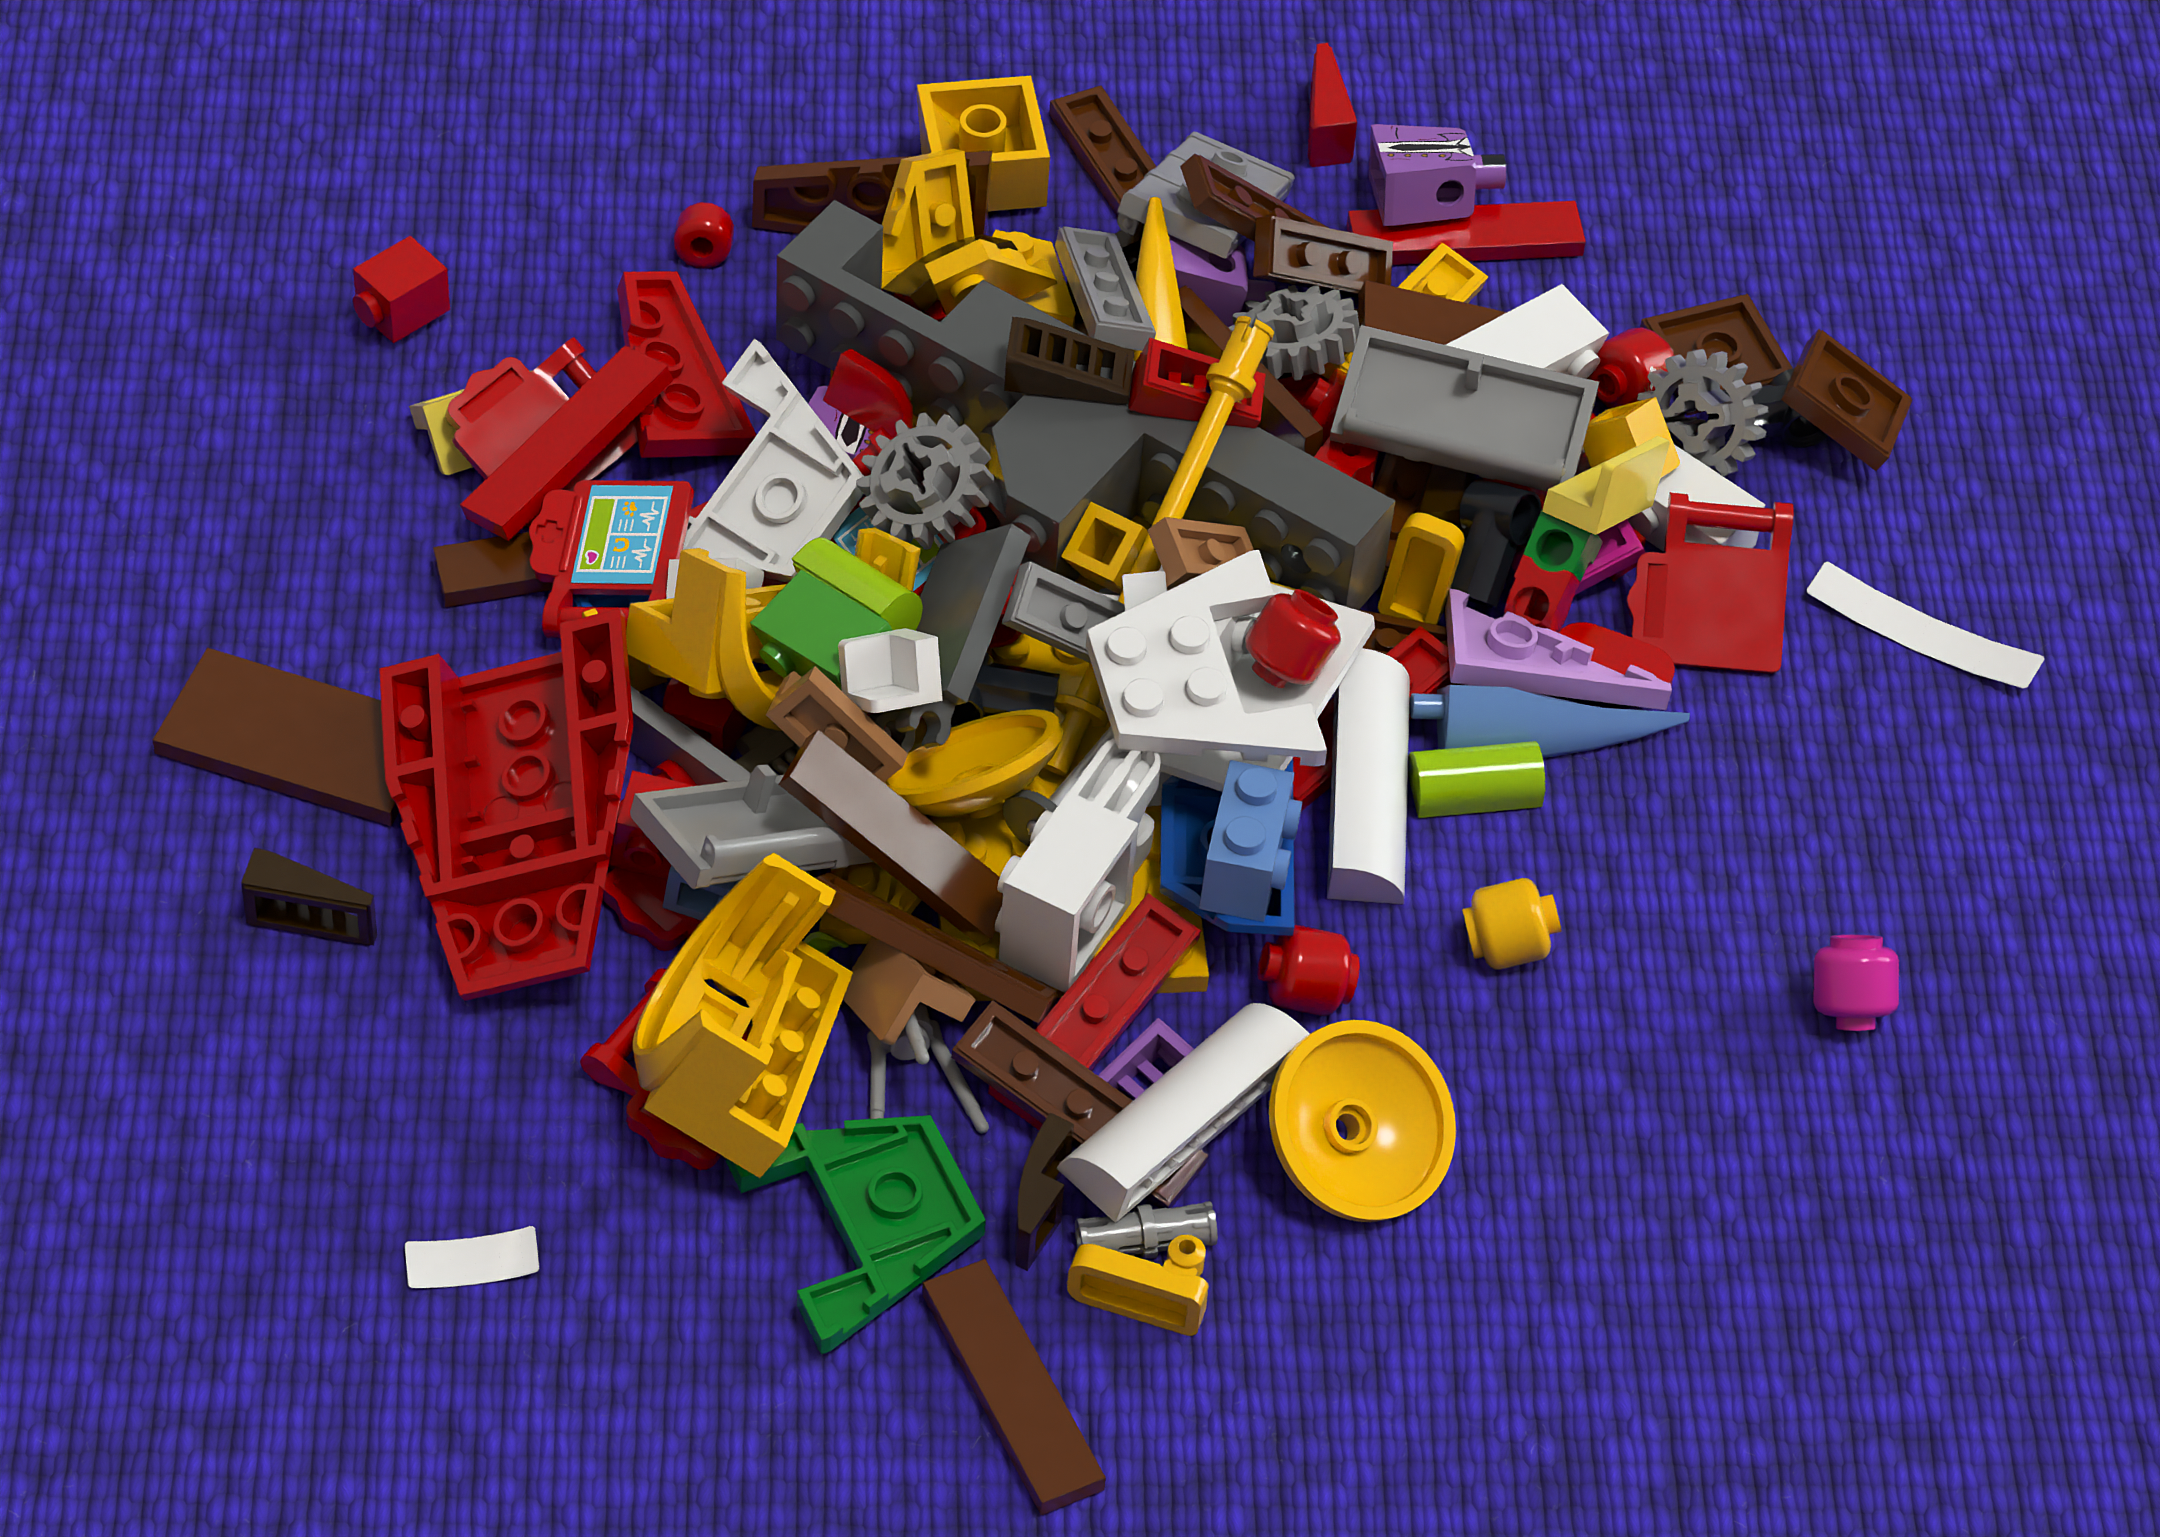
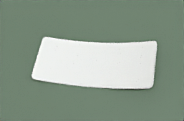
(472, 1259)

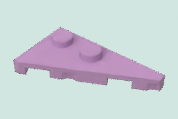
(1538, 660)

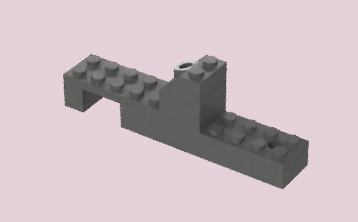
(1061, 452)

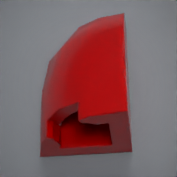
(868, 393)

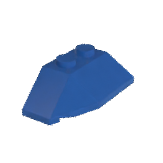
(1185, 838)

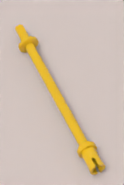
(1229, 382)

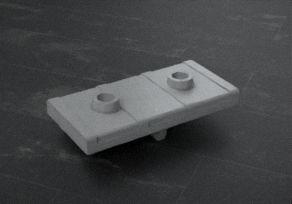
(1181, 218)
(1463, 410)
(731, 826)

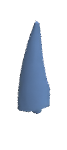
(1508, 715)

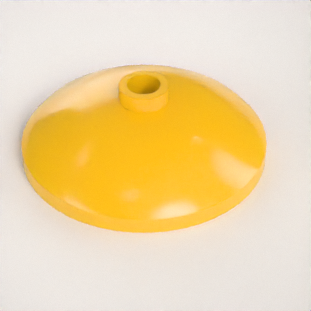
(978, 764)
(1393, 1114)

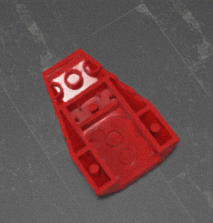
(513, 800)

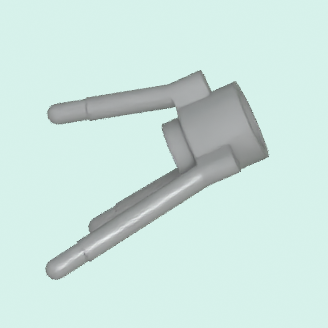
(913, 1043)

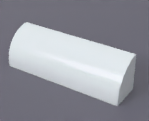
(1369, 781)
(1183, 1110)

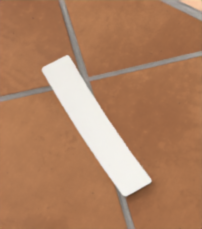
(1921, 631)

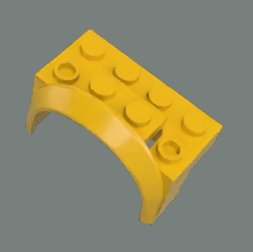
(707, 631)
(689, 1037)

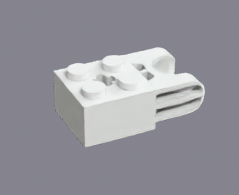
(1078, 868)

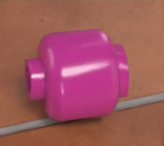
(1856, 981)

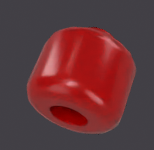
(703, 235)

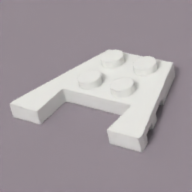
(786, 484)
(1171, 680)

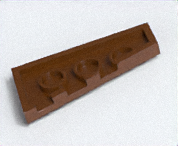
(795, 194)

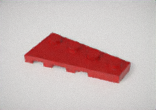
(695, 409)

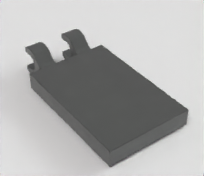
(961, 609)

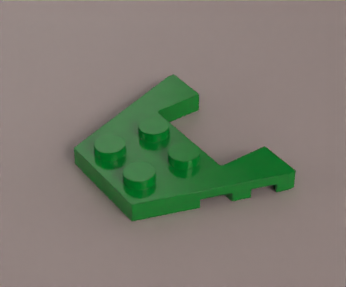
(894, 1206)

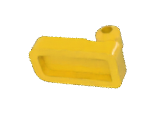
(1421, 569)
(1141, 1289)

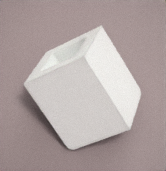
(890, 670)

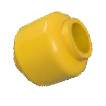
(1511, 923)

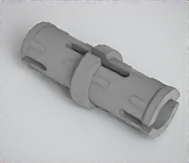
(1149, 1229)

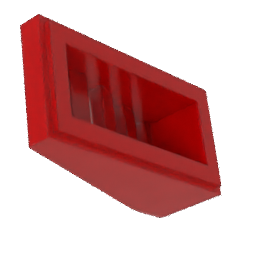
(1331, 113)
(1159, 392)

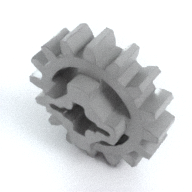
(1306, 328)
(1702, 392)
(925, 478)

